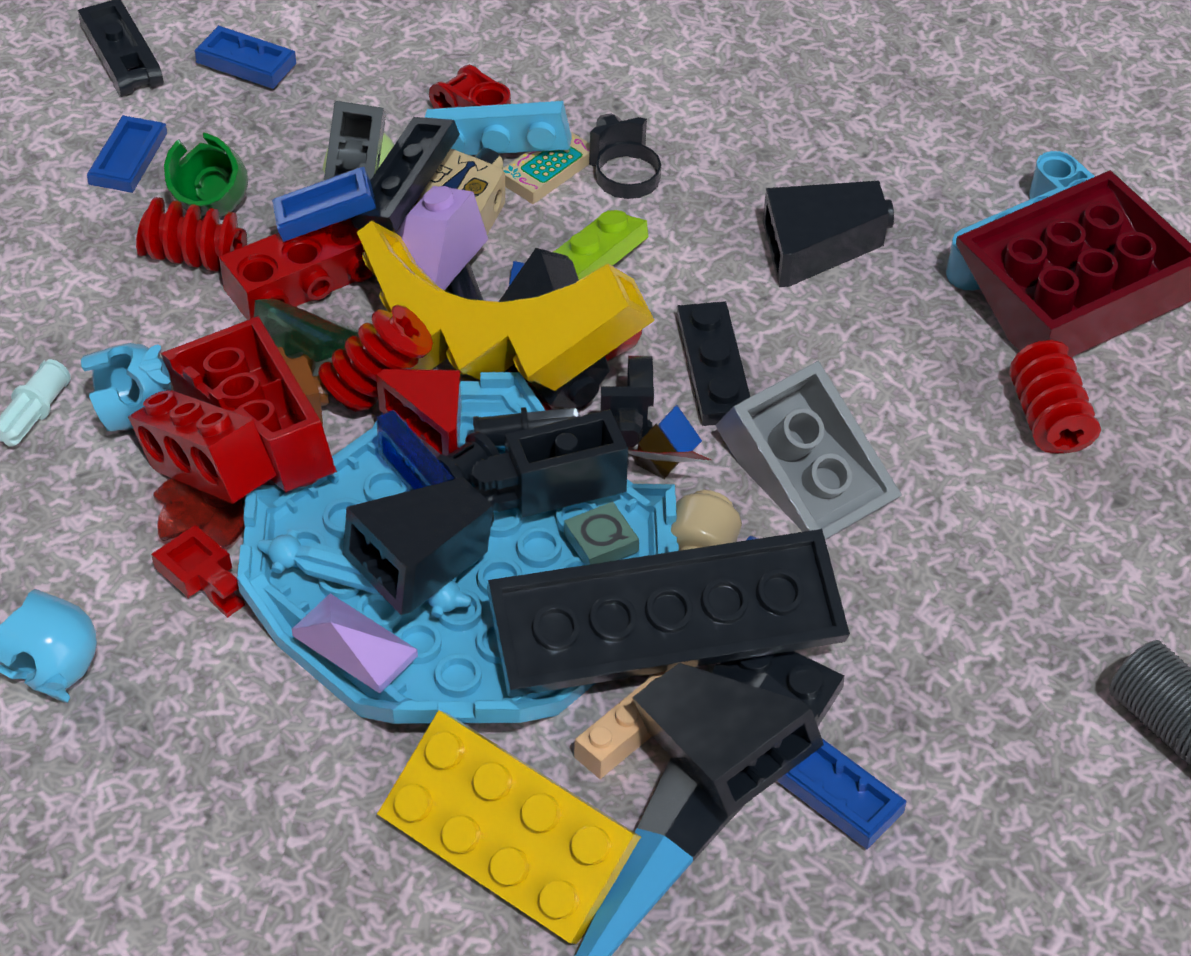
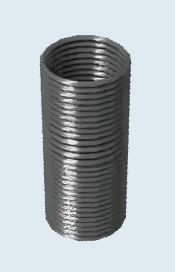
(1158, 693)

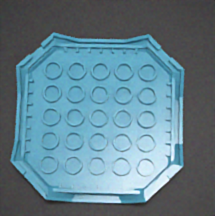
(458, 653)

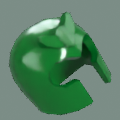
(207, 176)

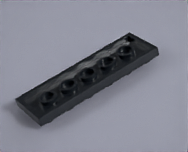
(666, 611)

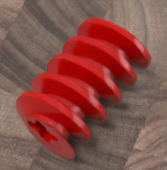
(188, 236)
(388, 343)
(1054, 398)

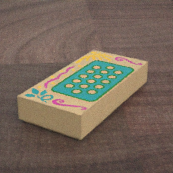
(541, 172)

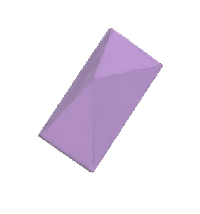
(354, 643)

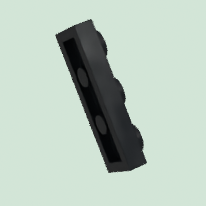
(408, 170)
(712, 359)

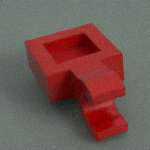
(198, 563)

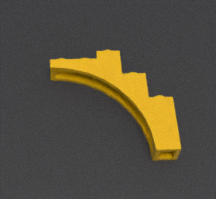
(544, 335)

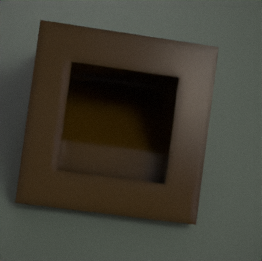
(656, 442)

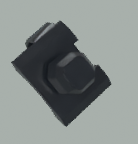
(618, 139)
(631, 403)

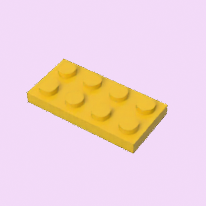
(509, 827)

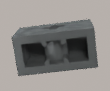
(355, 139)

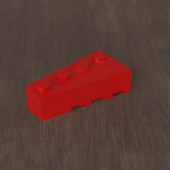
(249, 377)

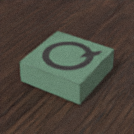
(601, 535)

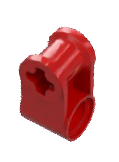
(468, 90)

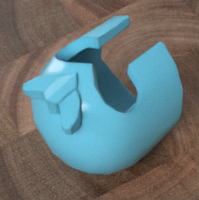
(124, 380)
(47, 644)

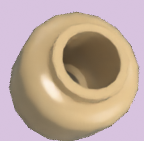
(705, 520)

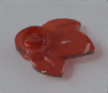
(190, 507)

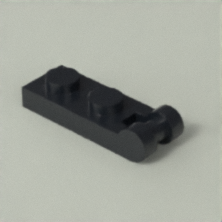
(120, 46)

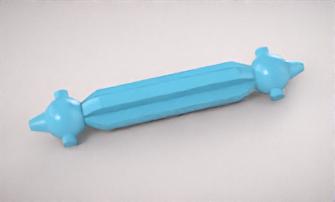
(331, 565)

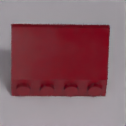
(1079, 265)

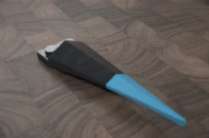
(683, 817)

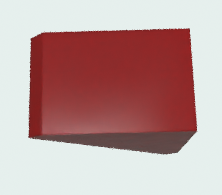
(426, 402)

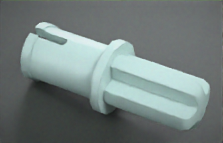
(32, 401)

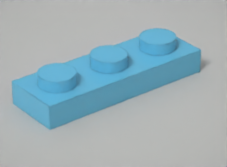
(509, 127)

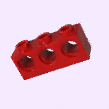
(294, 269)
(202, 445)

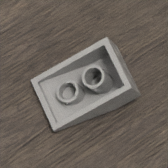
(808, 452)

